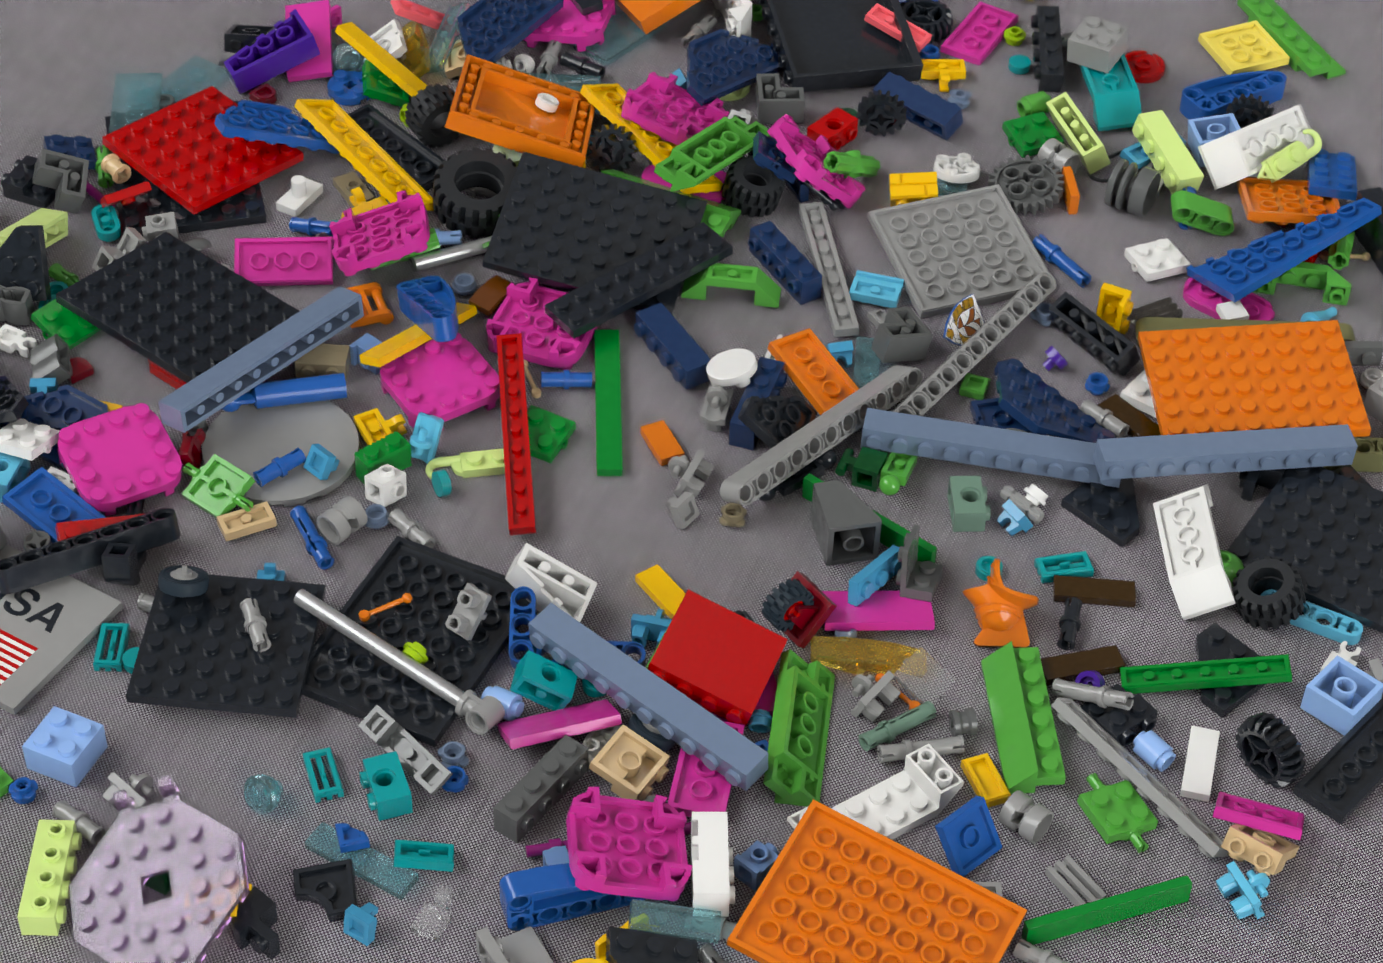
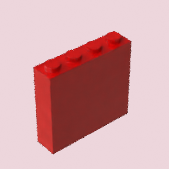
(717, 657)

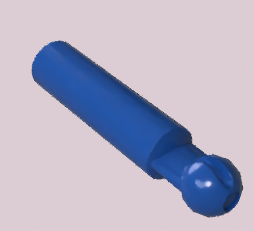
(293, 392)

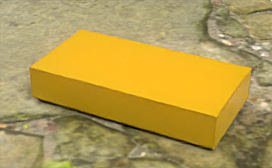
(985, 779)

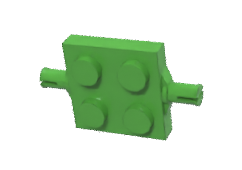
(218, 486)
(1117, 812)

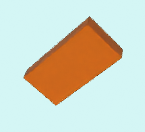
(1071, 192)
(661, 441)

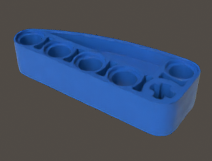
(1215, 95)
(430, 306)
(550, 896)

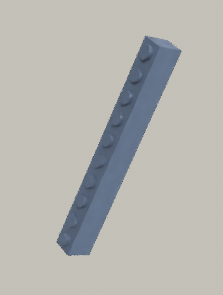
(260, 359)
(981, 446)
(1224, 452)
(648, 697)

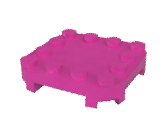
(574, 28)
(669, 109)
(808, 158)
(380, 234)
(542, 337)
(441, 380)
(119, 457)
(627, 846)

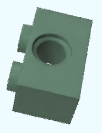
(967, 503)

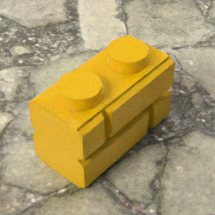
(912, 187)

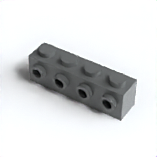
(540, 789)

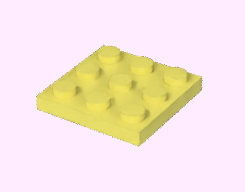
(1243, 48)

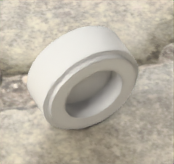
(547, 102)

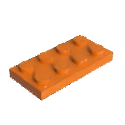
(813, 369)

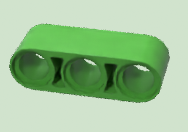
(1202, 213)

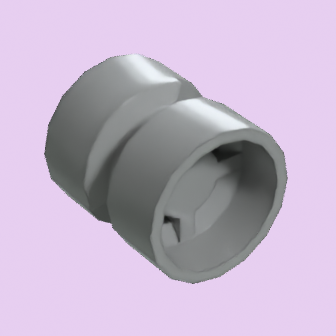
(1058, 153)
(341, 520)
(1022, 814)

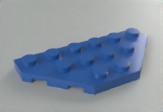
(270, 124)

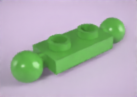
(896, 472)

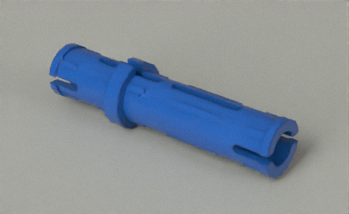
(1055, 255)
(315, 544)

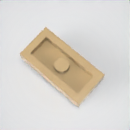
(243, 523)

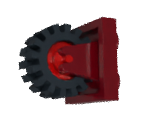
(798, 608)

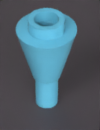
(1319, 315)

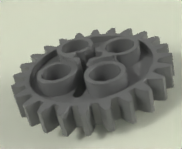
(1029, 183)

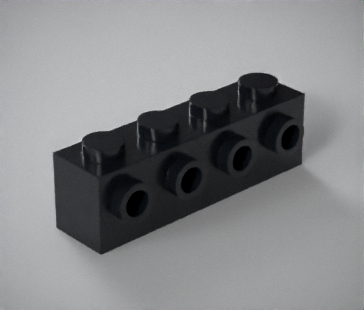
(1048, 48)
(1094, 333)

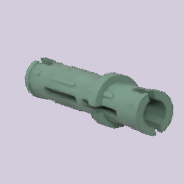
(888, 730)

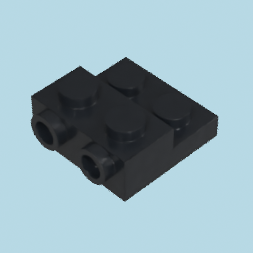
(241, 35)
(20, 186)
(1121, 723)

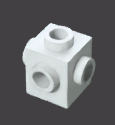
(385, 485)

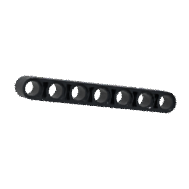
(85, 550)

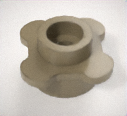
(733, 515)

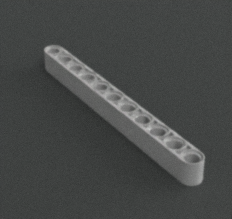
(977, 346)
(819, 435)

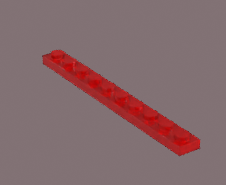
(515, 435)

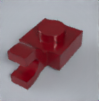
(190, 448)

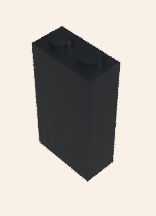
(1371, 233)

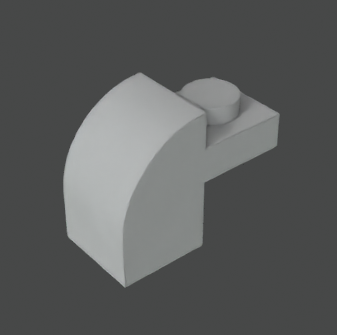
(130, 241)

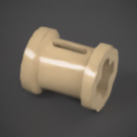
(113, 165)

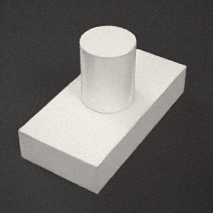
(299, 196)

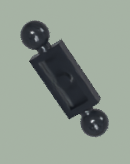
(795, 482)

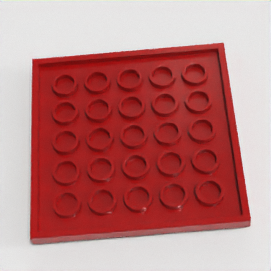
(191, 158)

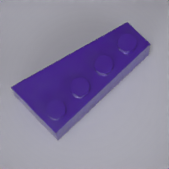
(272, 53)

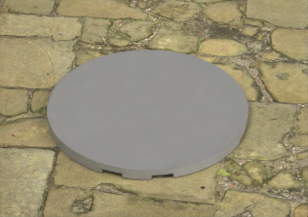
(256, 436)

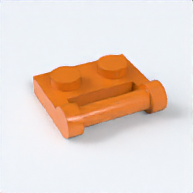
(381, 315)

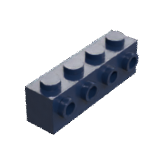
(922, 106)
(785, 262)
(672, 345)
(764, 383)

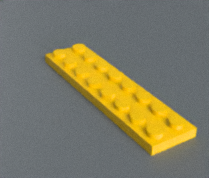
(609, 101)
(360, 150)

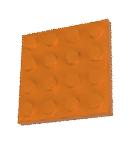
(1282, 201)

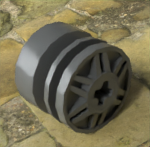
(1137, 190)

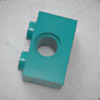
(543, 681)
(386, 785)

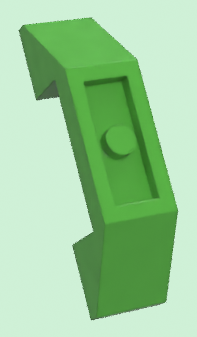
(1313, 275)
(733, 276)

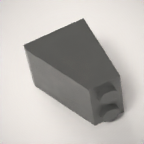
(843, 524)

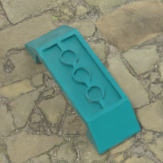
(1113, 95)

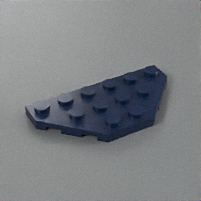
(497, 26)
(725, 64)
(1041, 406)
(59, 411)

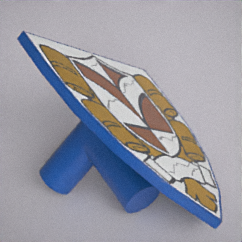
(963, 321)

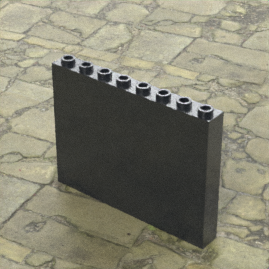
(832, 45)

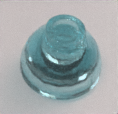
(347, 58)
(262, 793)

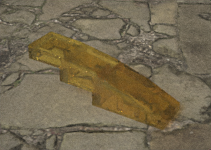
(417, 56)
(859, 654)

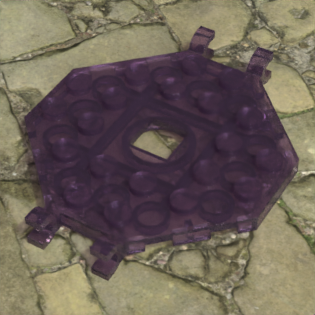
(204, 873)

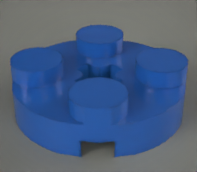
(338, 87)

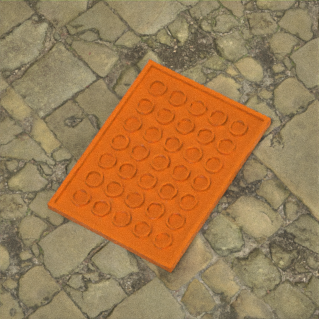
(1252, 378)
(867, 899)

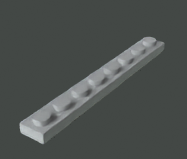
(827, 262)
(1148, 785)

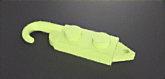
(1289, 158)
(471, 463)

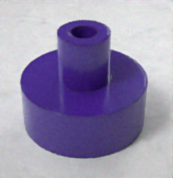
(1055, 358)
(1090, 678)

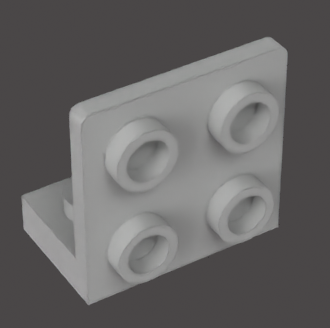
(516, 948)

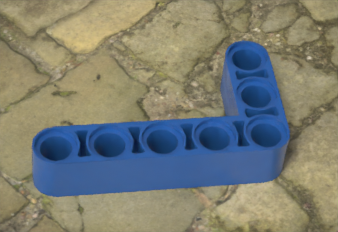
(521, 641)

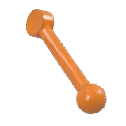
(364, 615)
(912, 704)

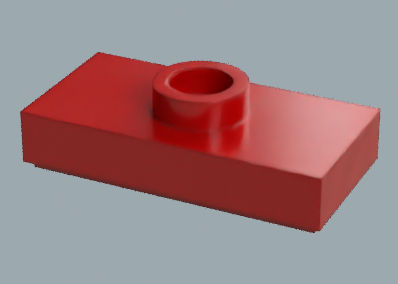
(126, 196)

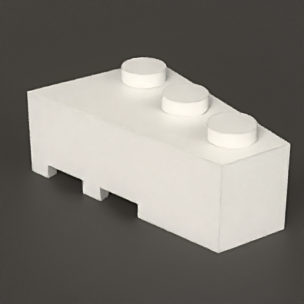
(551, 581)
(711, 862)

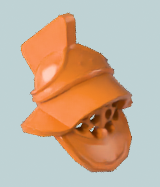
(1000, 611)

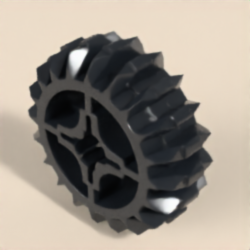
(929, 16)
(1270, 749)

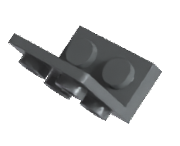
(916, 578)

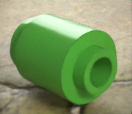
(1033, 104)

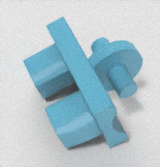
(426, 437)
(1248, 902)

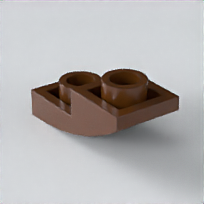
(490, 295)

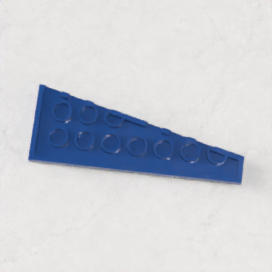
(1278, 252)

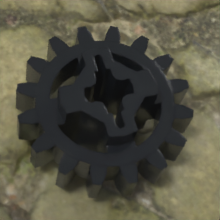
(1249, 110)
(881, 113)
(608, 141)

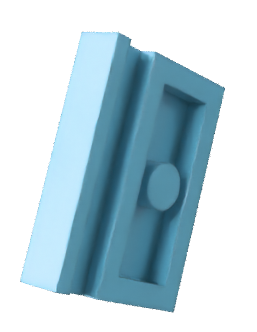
(876, 289)

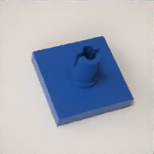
(969, 836)

